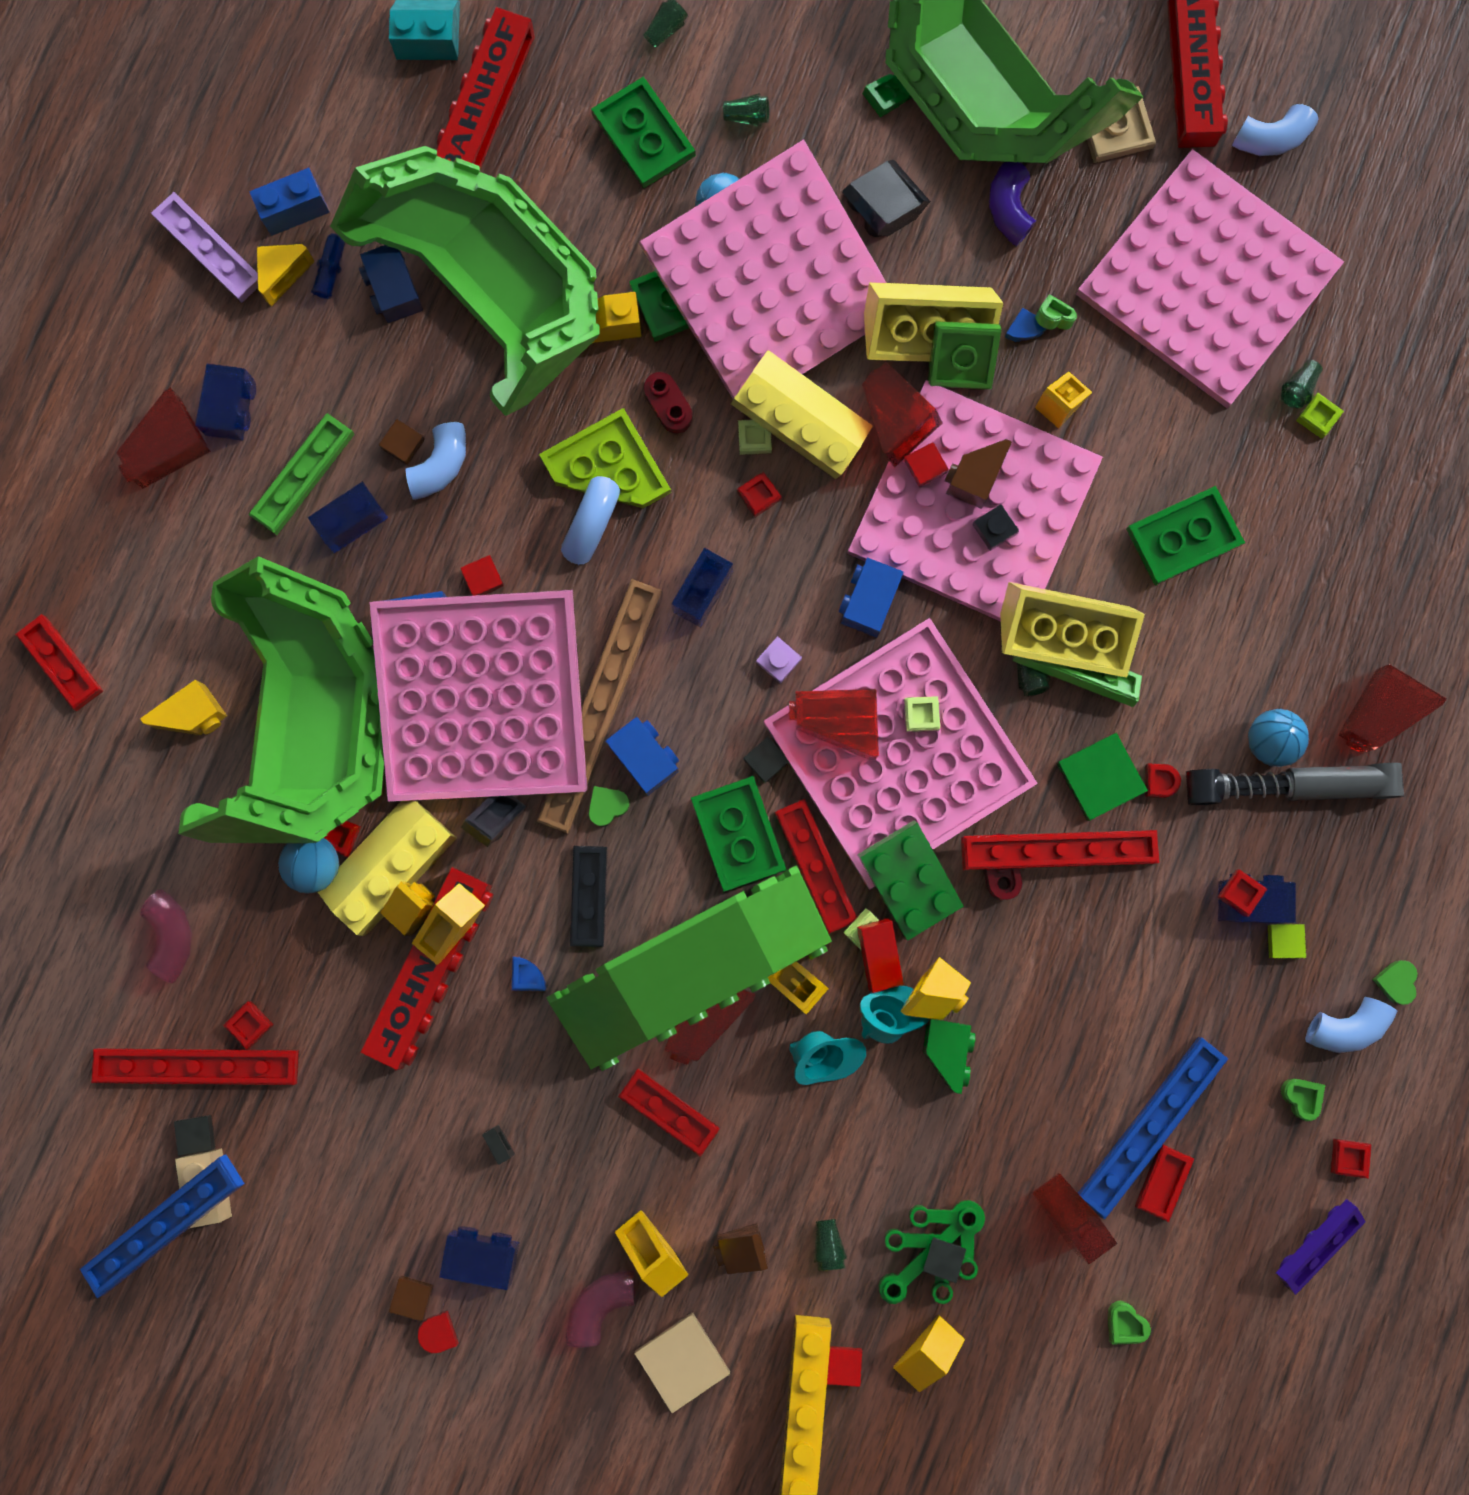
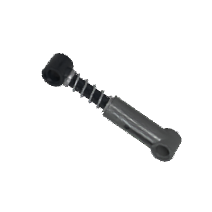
(1298, 784)

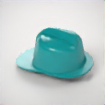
(883, 1015)
(825, 1059)

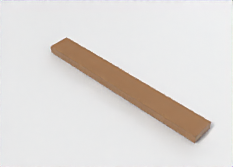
(606, 693)

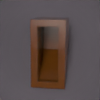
(976, 473)
(741, 1250)

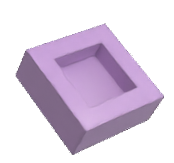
(778, 660)

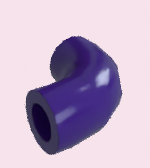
(1006, 204)

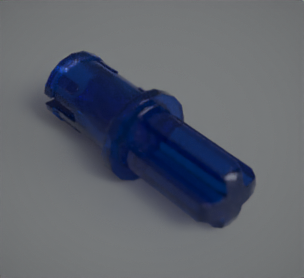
(328, 267)

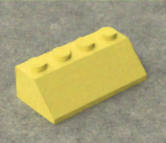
(903, 316)
(802, 415)
(1069, 629)
(392, 853)

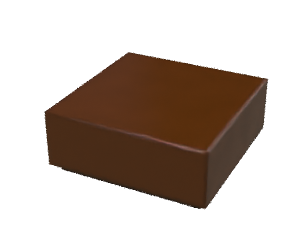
(401, 441)
(411, 1298)

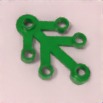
(923, 1240)

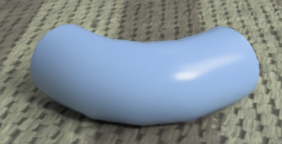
(1277, 137)
(442, 464)
(590, 520)
(1354, 1032)

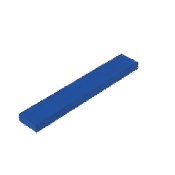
(1152, 1127)
(162, 1226)

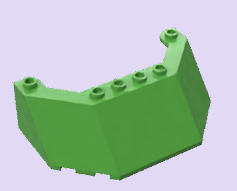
(986, 90)
(489, 252)
(316, 714)
(691, 969)

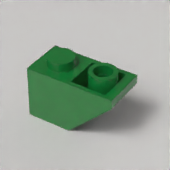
(947, 1050)

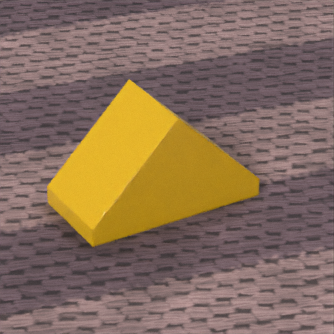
(280, 268)
(1062, 399)
(798, 986)
(930, 1354)

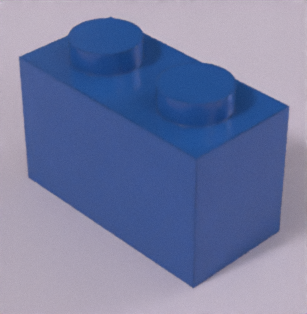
(289, 201)
(871, 598)
(643, 755)

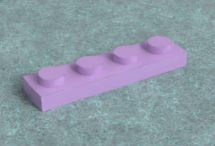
(207, 246)

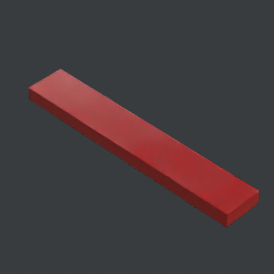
(1059, 850)
(195, 1066)

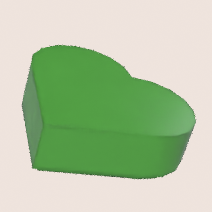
(1055, 314)
(607, 805)
(1397, 982)
(1304, 1098)
(1126, 1325)

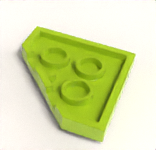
(610, 451)

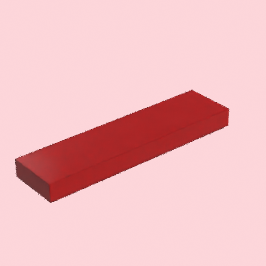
(816, 865)

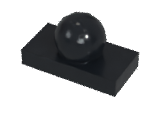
(493, 818)

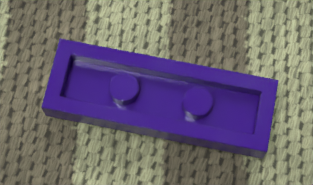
(1320, 1246)

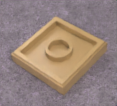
(1125, 137)
(682, 1362)

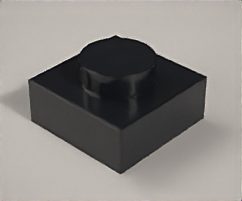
(995, 527)

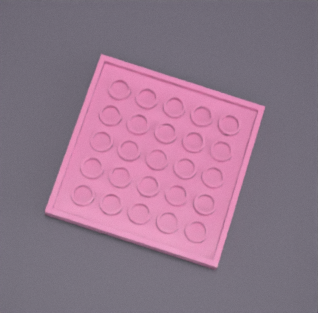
(767, 269)
(1209, 278)
(933, 532)
(479, 695)
(926, 776)

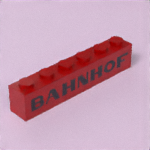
(1196, 72)
(486, 87)
(419, 988)

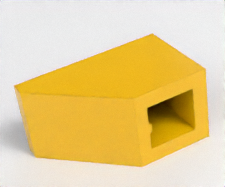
(408, 906)

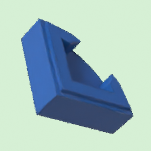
(1024, 327)
(526, 976)

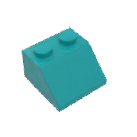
(425, 29)

